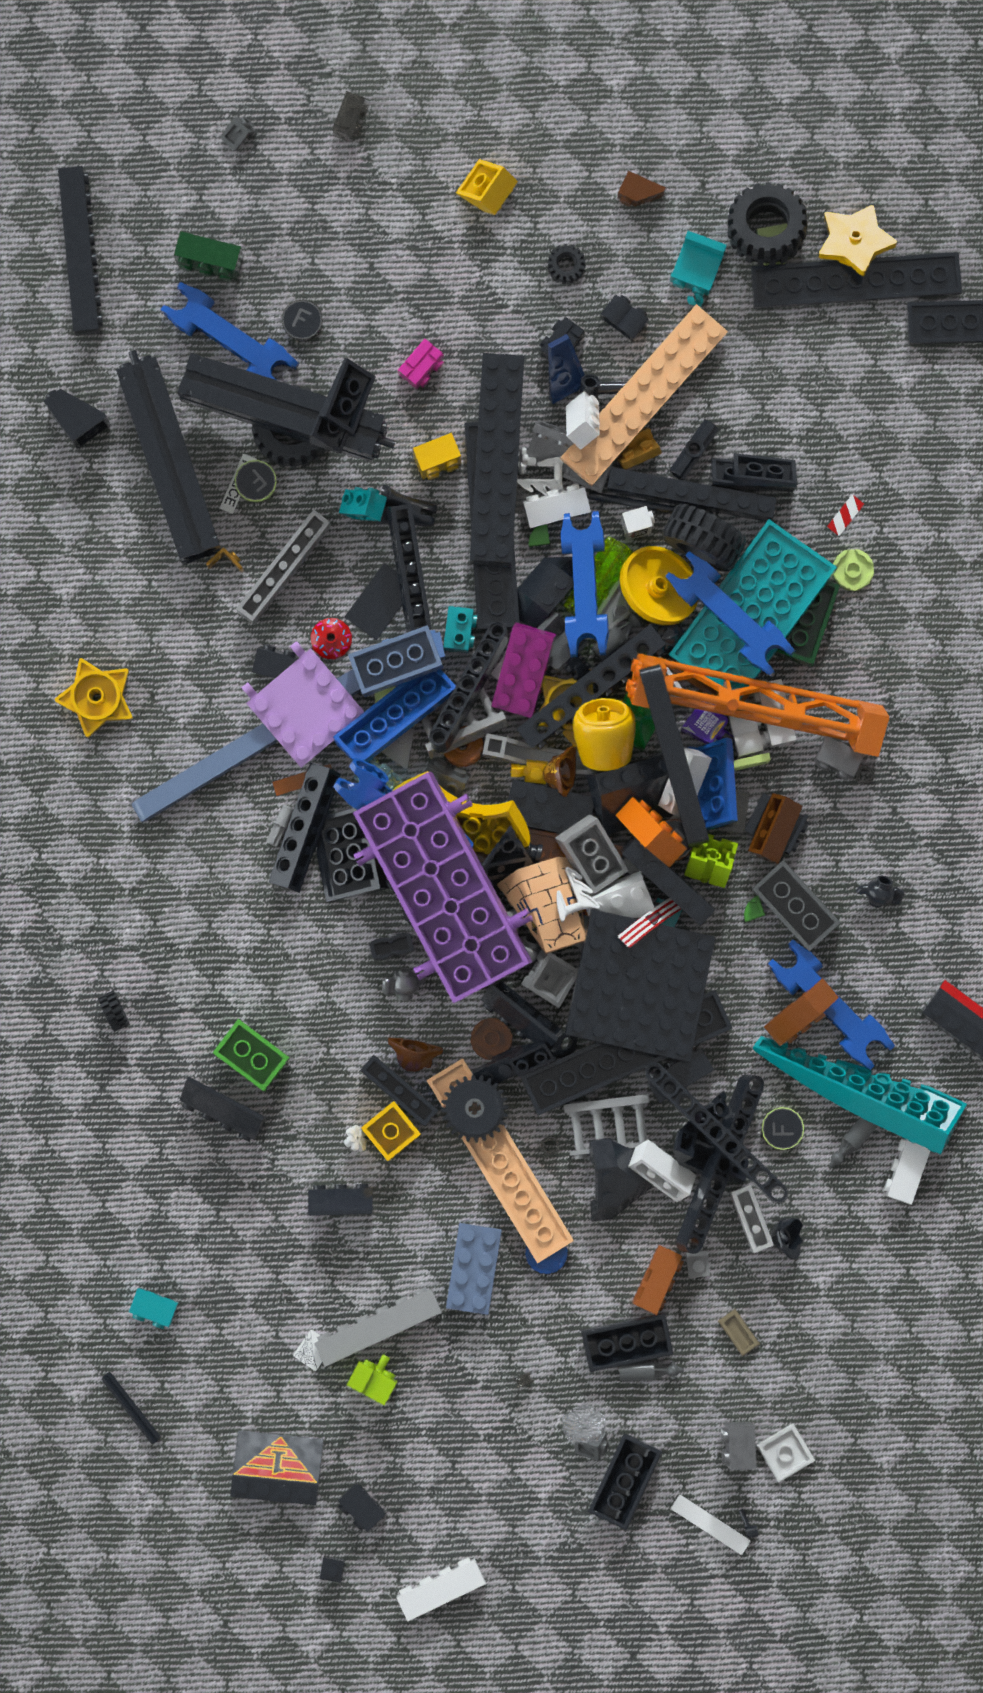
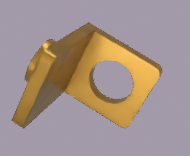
(231, 556)

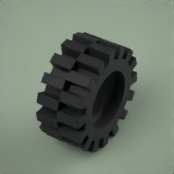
(563, 276)
(113, 1011)

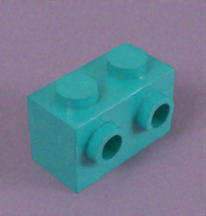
(363, 504)
(458, 629)
(153, 1307)

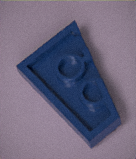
(564, 369)

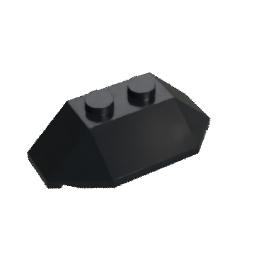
(545, 590)

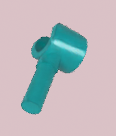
(699, 300)

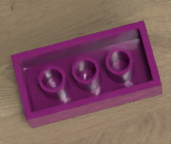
(523, 670)

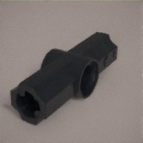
(701, 439)

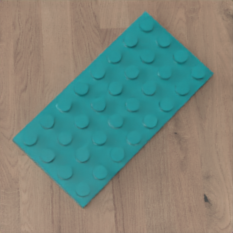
(770, 583)

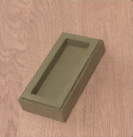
(738, 1332)

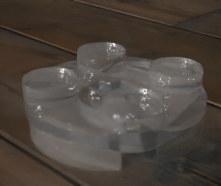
(591, 1432)

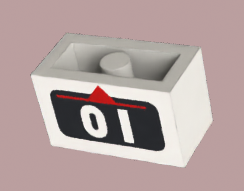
(637, 523)

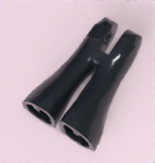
(396, 499)

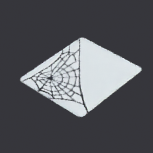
(307, 1351)

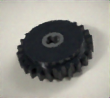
(462, 1099)

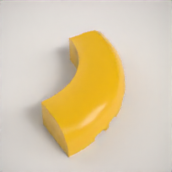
(487, 822)

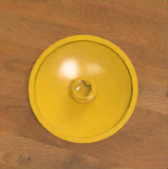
(648, 589)

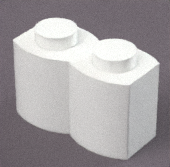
(746, 736)

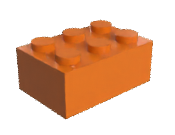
(651, 832)

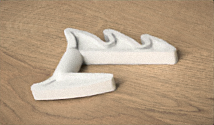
(551, 483)
(583, 900)

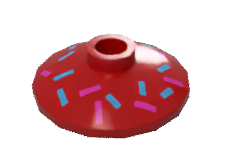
(335, 648)

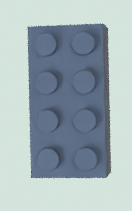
(395, 661)
(473, 1268)

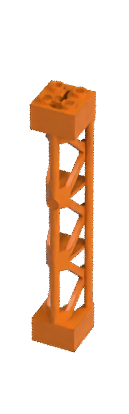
(863, 732)

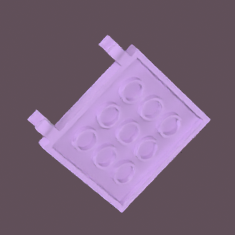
(304, 706)

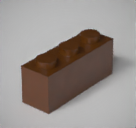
(775, 828)

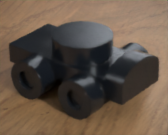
(577, 666)

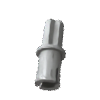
(280, 825)

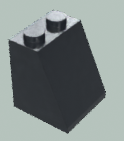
(75, 417)

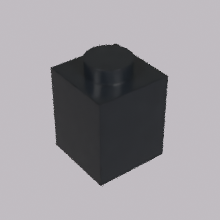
(332, 1569)

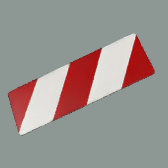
(845, 515)

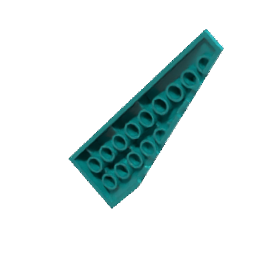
(913, 1113)

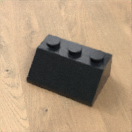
(340, 1200)

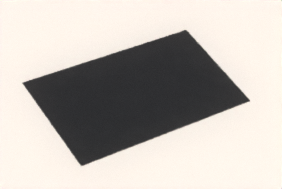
(377, 603)

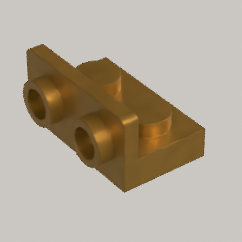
(639, 450)

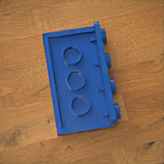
(718, 789)

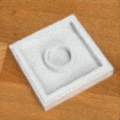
(785, 1452)

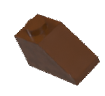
(639, 190)

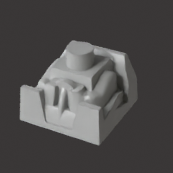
(550, 978)

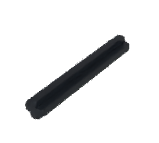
(131, 1408)

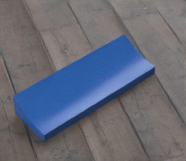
(394, 715)

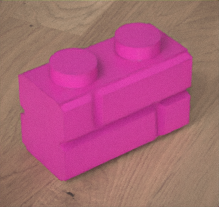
(421, 364)

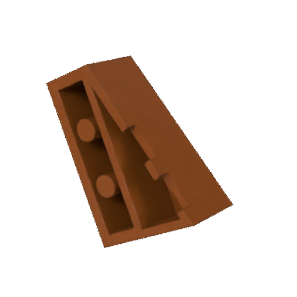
(801, 1013)
(658, 1280)

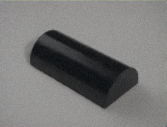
(627, 1342)
(625, 1481)

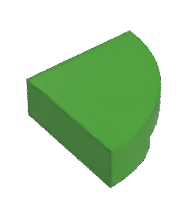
(539, 536)
(753, 909)

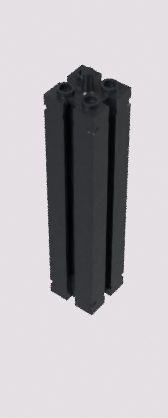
(272, 405)
(168, 458)

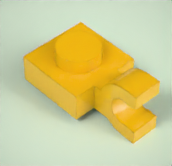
(532, 771)

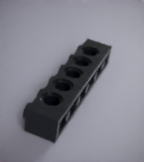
(408, 567)
(304, 828)

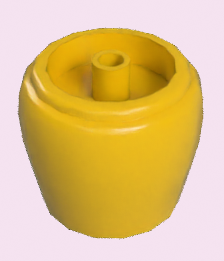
(604, 734)

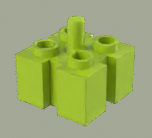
(712, 861)
(373, 1380)

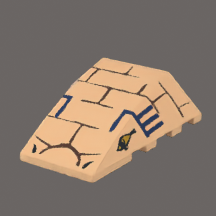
(536, 890)

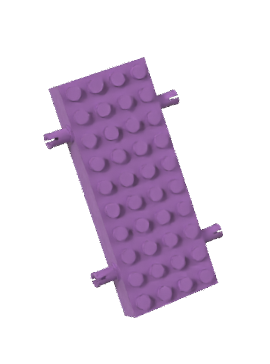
(442, 886)

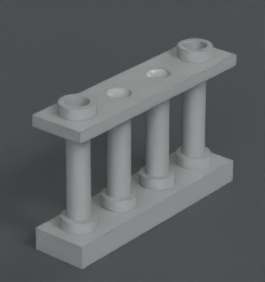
(474, 729)
(596, 1108)

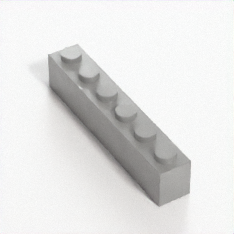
(283, 567)
(377, 1327)

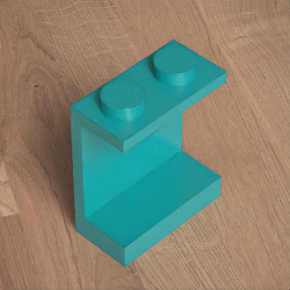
(697, 263)

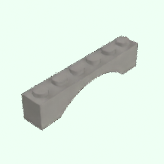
(518, 752)

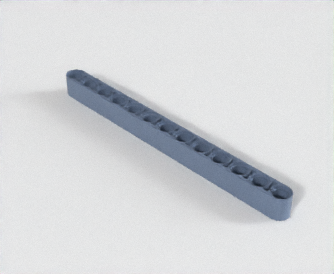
(216, 765)

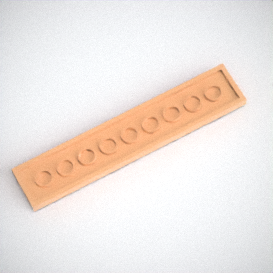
(646, 393)
(510, 1177)

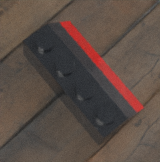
(957, 1017)

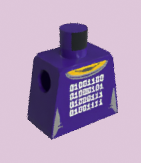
(706, 726)

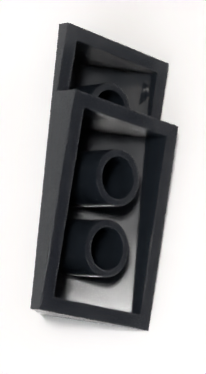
(342, 407)
(754, 473)

